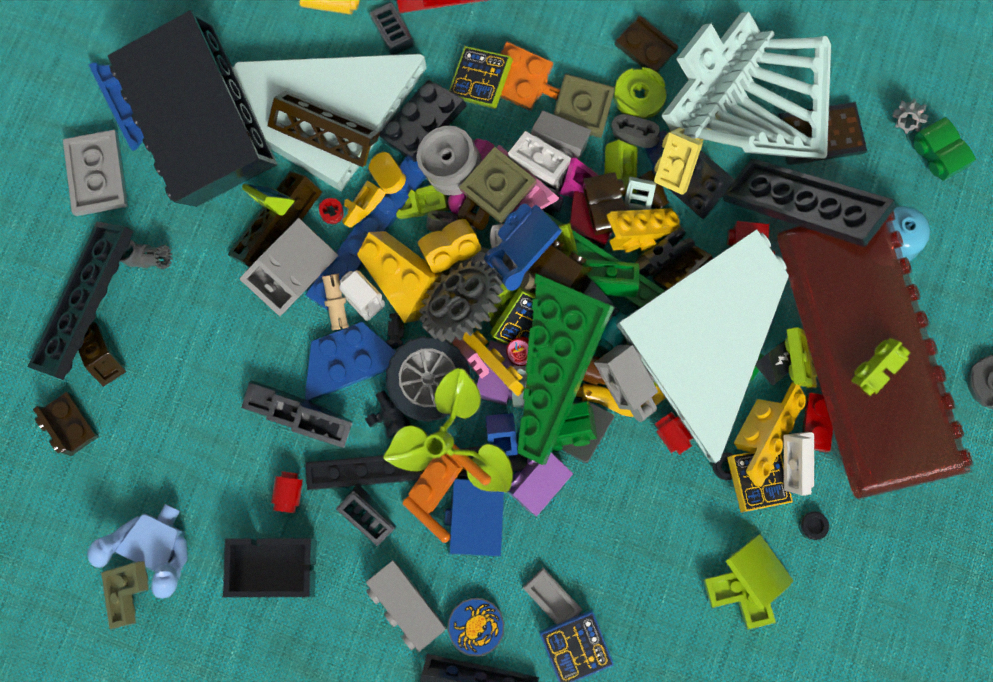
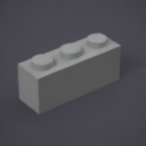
(405, 606)

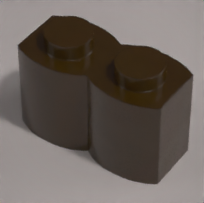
(603, 196)

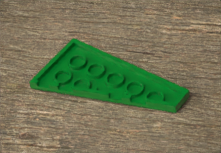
(559, 352)

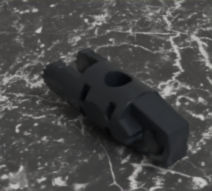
(663, 253)

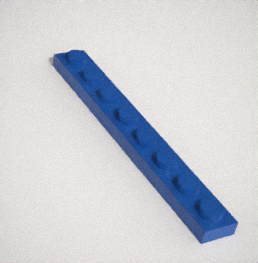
(377, 220)

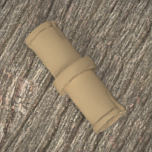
(335, 301)

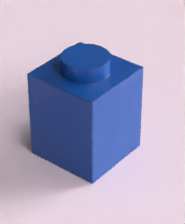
(502, 432)

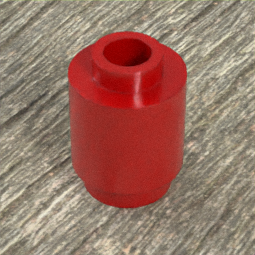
(674, 433)
(286, 492)

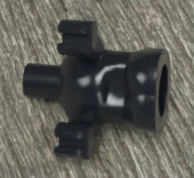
(389, 414)

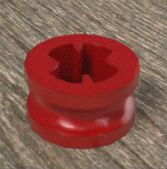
(336, 205)

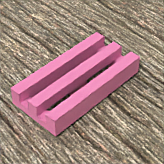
(471, 357)

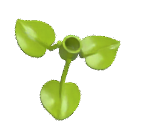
(414, 449)

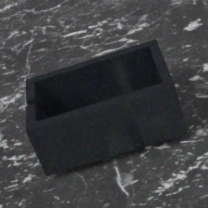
(269, 570)

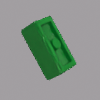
(615, 277)

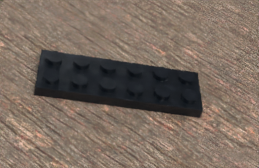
(810, 201)
(80, 300)

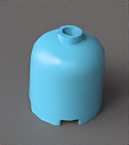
(913, 229)

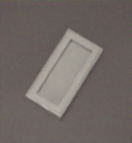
(552, 597)

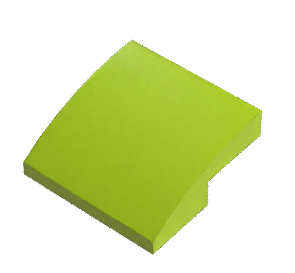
(759, 571)

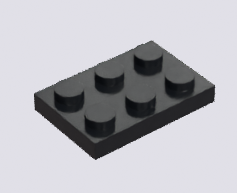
(424, 112)

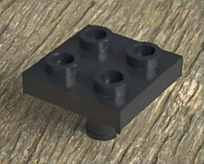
(706, 186)

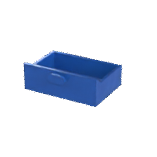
(474, 520)

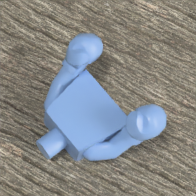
(149, 541)

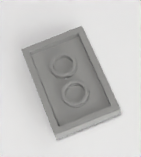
(95, 173)

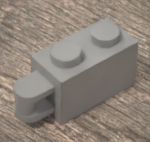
(628, 380)

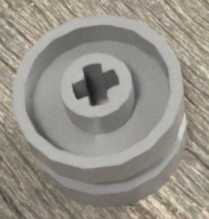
(447, 158)

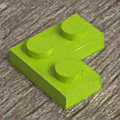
(727, 590)

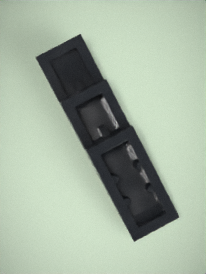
(297, 413)

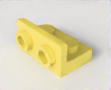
(677, 161)

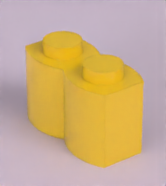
(450, 245)

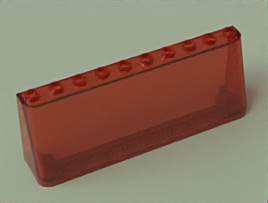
(848, 306)

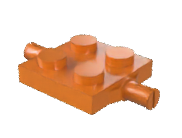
(527, 77)

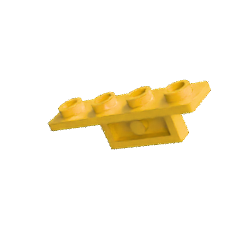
(641, 227)
(765, 431)

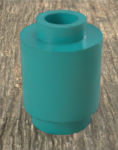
(612, 336)

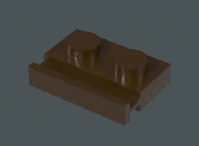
(646, 45)

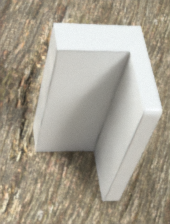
(799, 463)

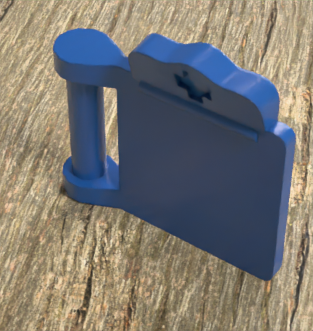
(525, 239)

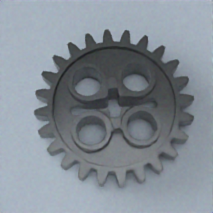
(448, 306)

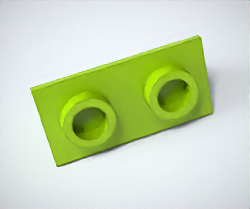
(887, 355)

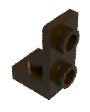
(98, 358)

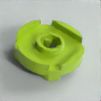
(640, 79)

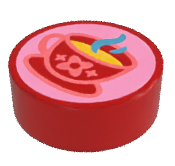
(518, 350)

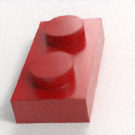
(818, 422)

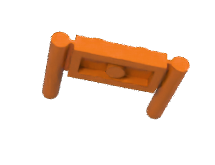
(435, 483)

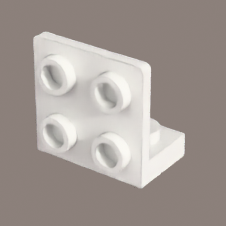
(540, 159)

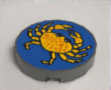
(476, 627)

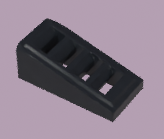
(398, 45)
(360, 521)

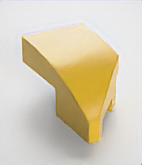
(363, 204)

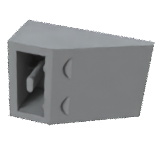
(288, 267)

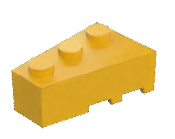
(398, 273)

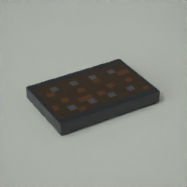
(844, 132)

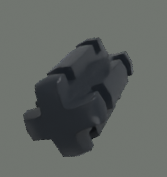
(395, 330)

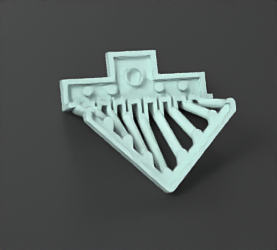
(721, 72)

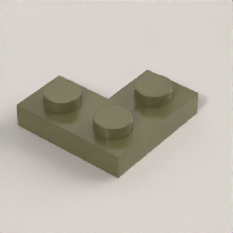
(118, 590)

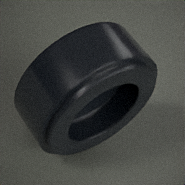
(814, 525)

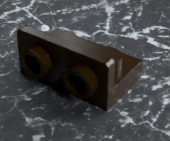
(682, 267)
(65, 425)

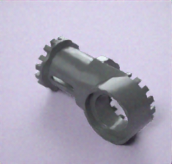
(154, 254)

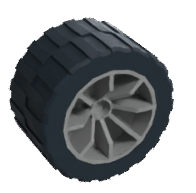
(416, 373)

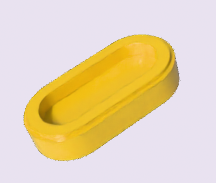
(387, 173)

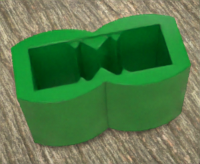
(943, 149)

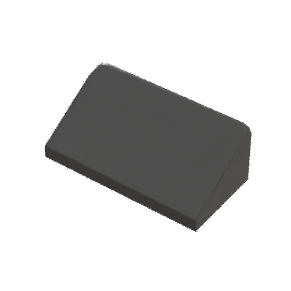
(602, 422)

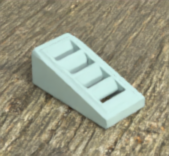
(640, 184)

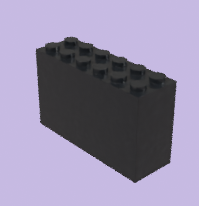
(191, 110)

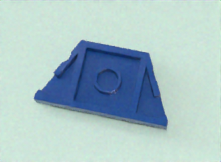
(120, 108)
(345, 360)

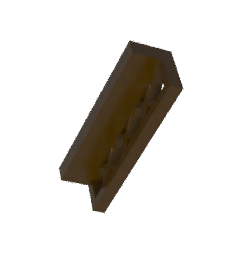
(325, 119)
(273, 225)

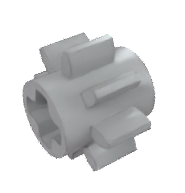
(910, 123)

